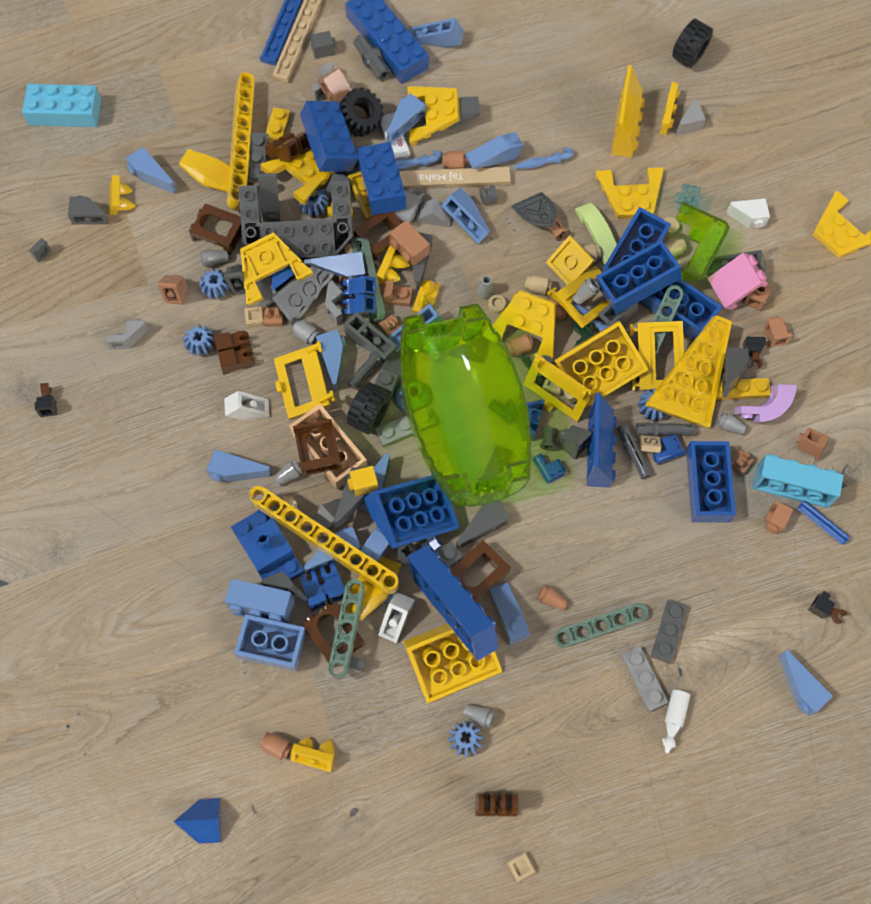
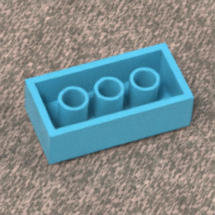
(61, 105)
(797, 481)

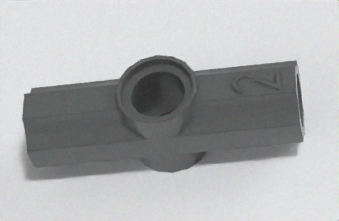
(371, 57)

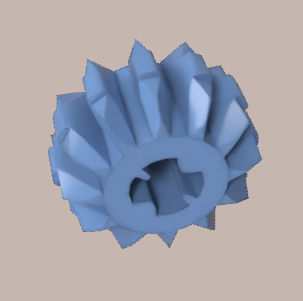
(316, 204)
(214, 284)
(195, 346)
(652, 413)
(472, 740)

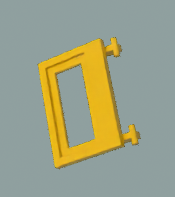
(565, 297)
(646, 349)
(314, 378)
(562, 380)

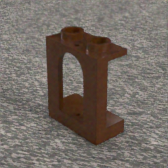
(230, 241)
(381, 246)
(320, 465)
(501, 570)
(312, 629)

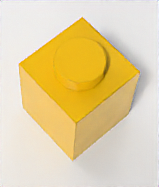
(362, 481)

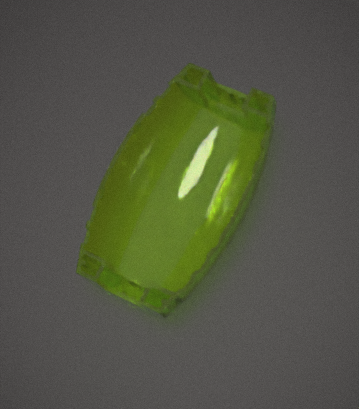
(466, 406)

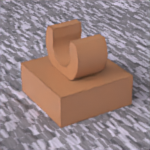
(273, 317)
(389, 325)
(741, 461)

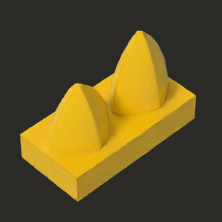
(115, 201)
(391, 260)
(427, 294)
(306, 754)

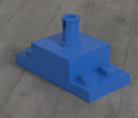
(266, 546)

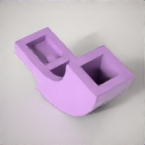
(777, 403)

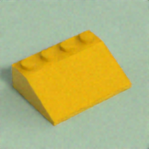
(628, 116)
(603, 361)
(445, 663)

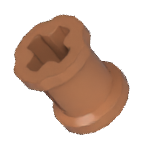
(558, 230)

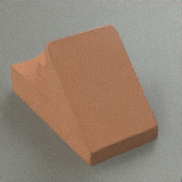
(395, 294)

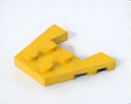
(440, 111)
(303, 169)
(628, 198)
(837, 232)
(266, 258)
(531, 315)

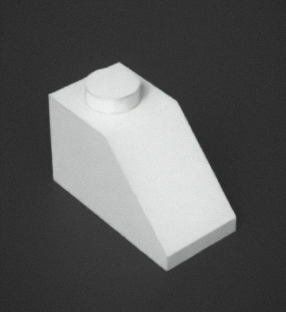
(750, 212)
(246, 406)
(396, 617)

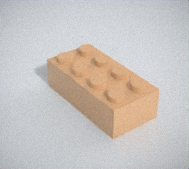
(317, 447)

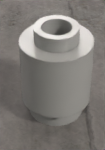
(305, 331)

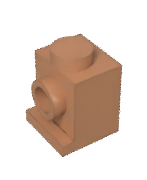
(758, 297)
(777, 332)
(812, 442)
(777, 517)

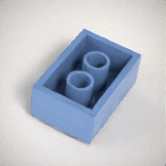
(259, 601)
(270, 642)

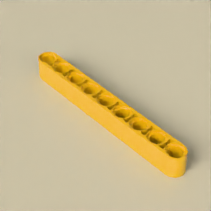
(240, 138)
(319, 531)

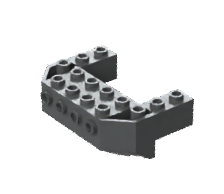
(303, 237)

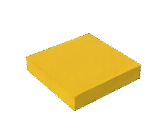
(570, 260)

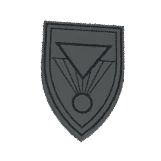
(537, 210)

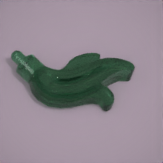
(585, 332)
(527, 362)

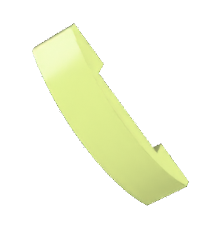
(598, 229)

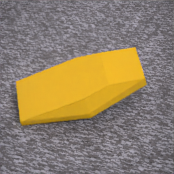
(206, 170)
(373, 596)

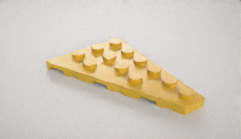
(694, 381)

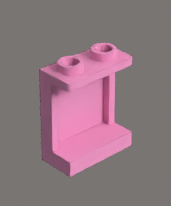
(737, 280)

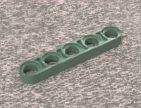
(371, 272)
(673, 304)
(593, 632)
(349, 638)

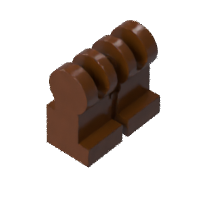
(288, 147)
(234, 351)
(505, 804)

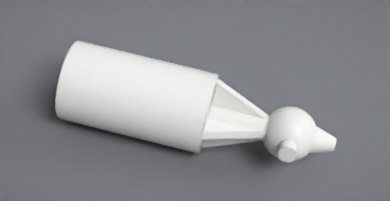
(675, 717)

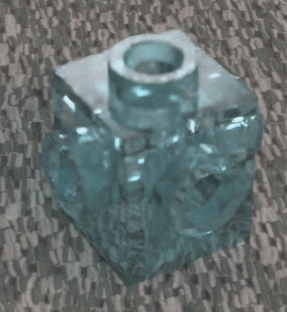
(688, 194)

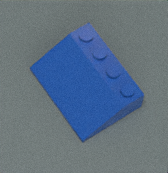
(600, 447)
(411, 511)

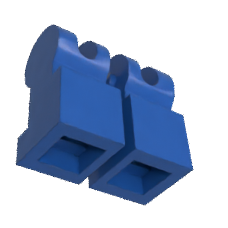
(361, 289)
(317, 594)

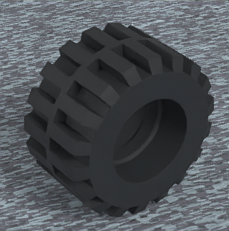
(692, 42)
(369, 104)
(368, 408)

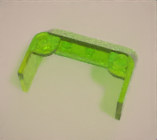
(708, 232)

